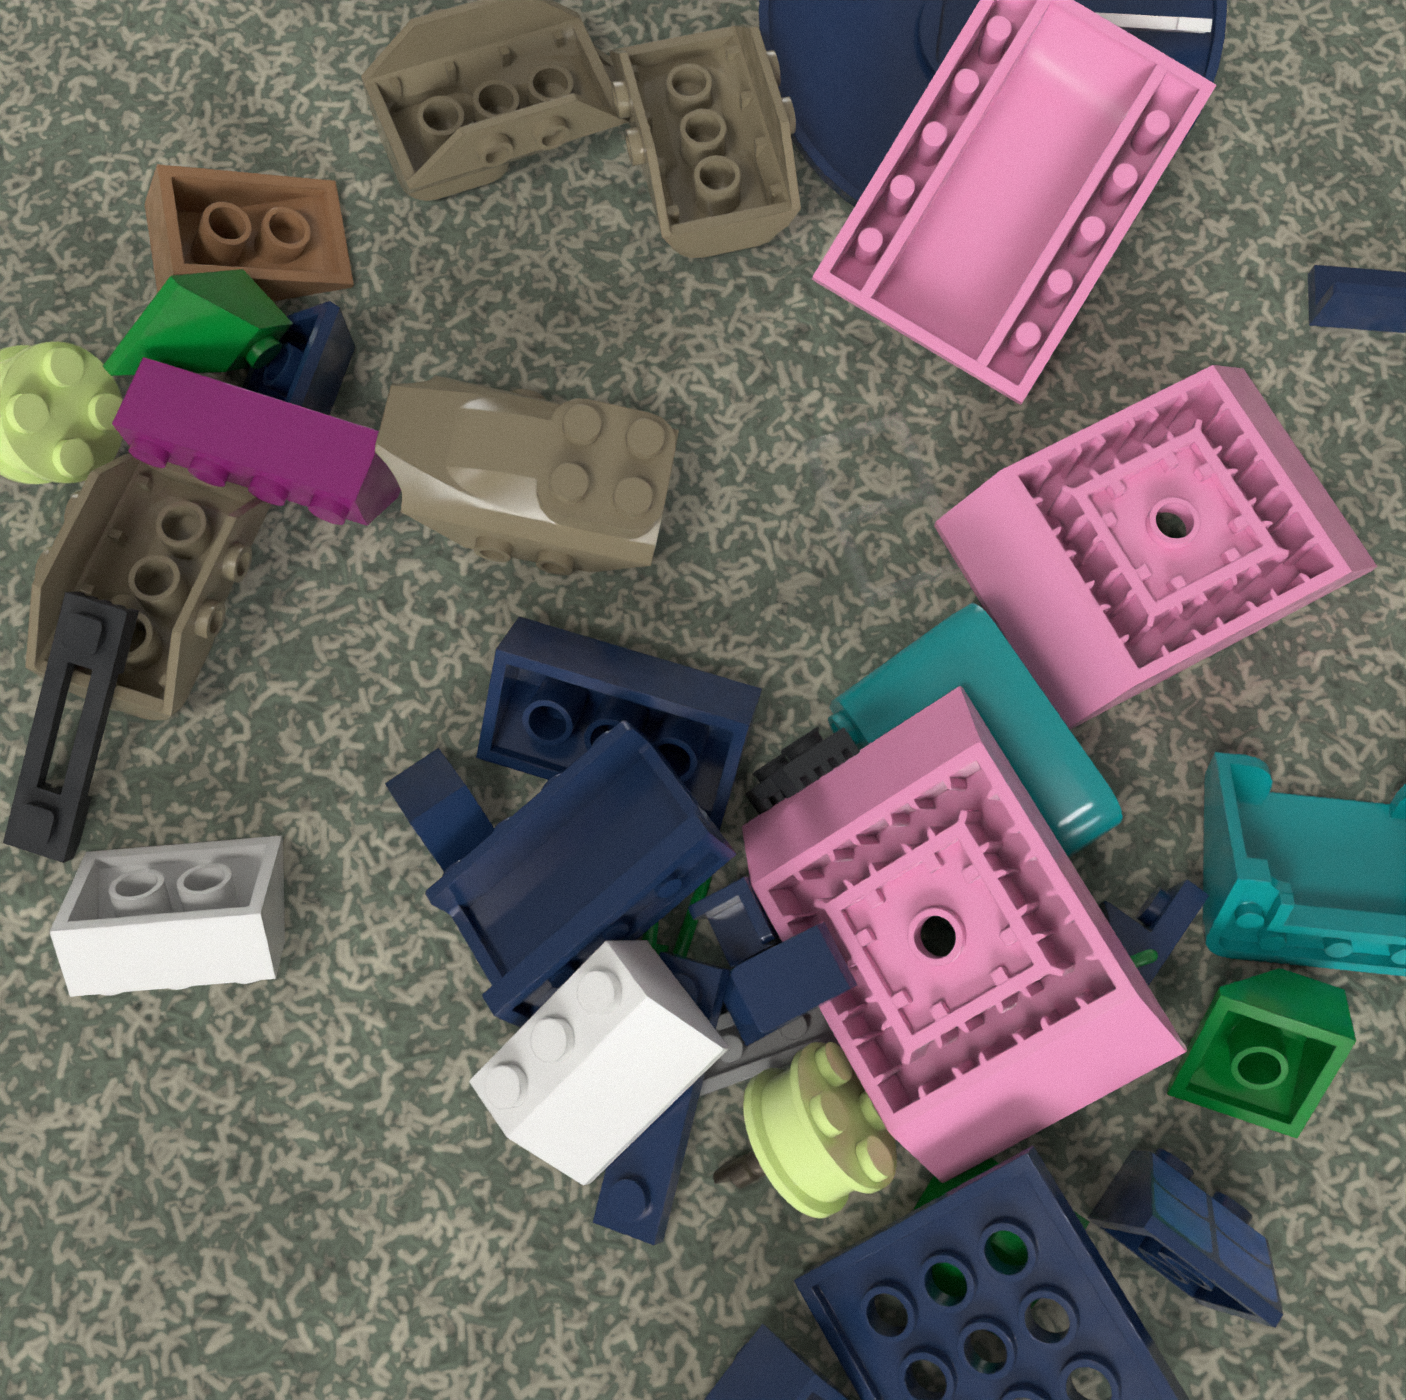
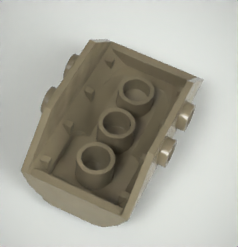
(485, 89)
(710, 137)
(529, 474)
(156, 547)

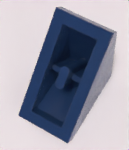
(440, 808)

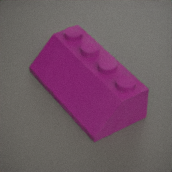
(255, 443)

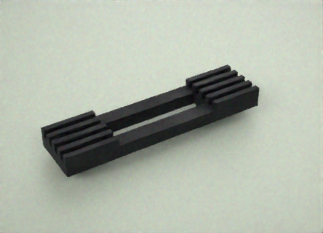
(98, 638)
(809, 760)

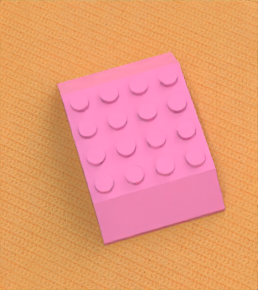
(1013, 186)

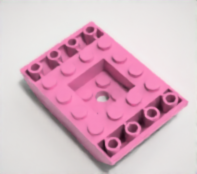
(1091, 585)
(1034, 997)

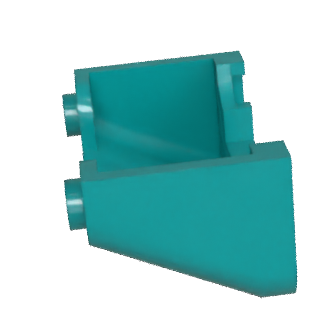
(1032, 735)
(1301, 873)

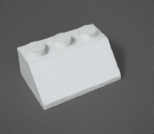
(173, 917)
(599, 1061)

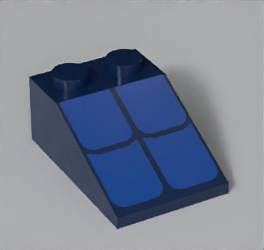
(1191, 1237)

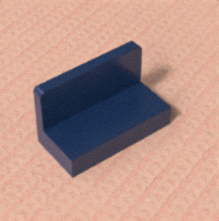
(1357, 298)

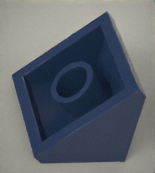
(310, 361)

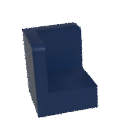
(737, 921)

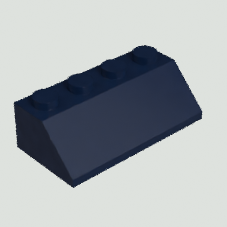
(564, 689)

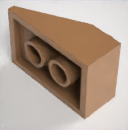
(270, 225)

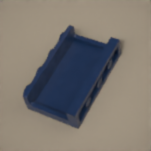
(578, 867)

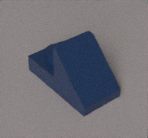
(1164, 918)
(786, 983)

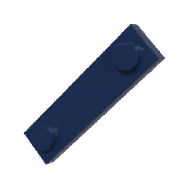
(645, 1176)

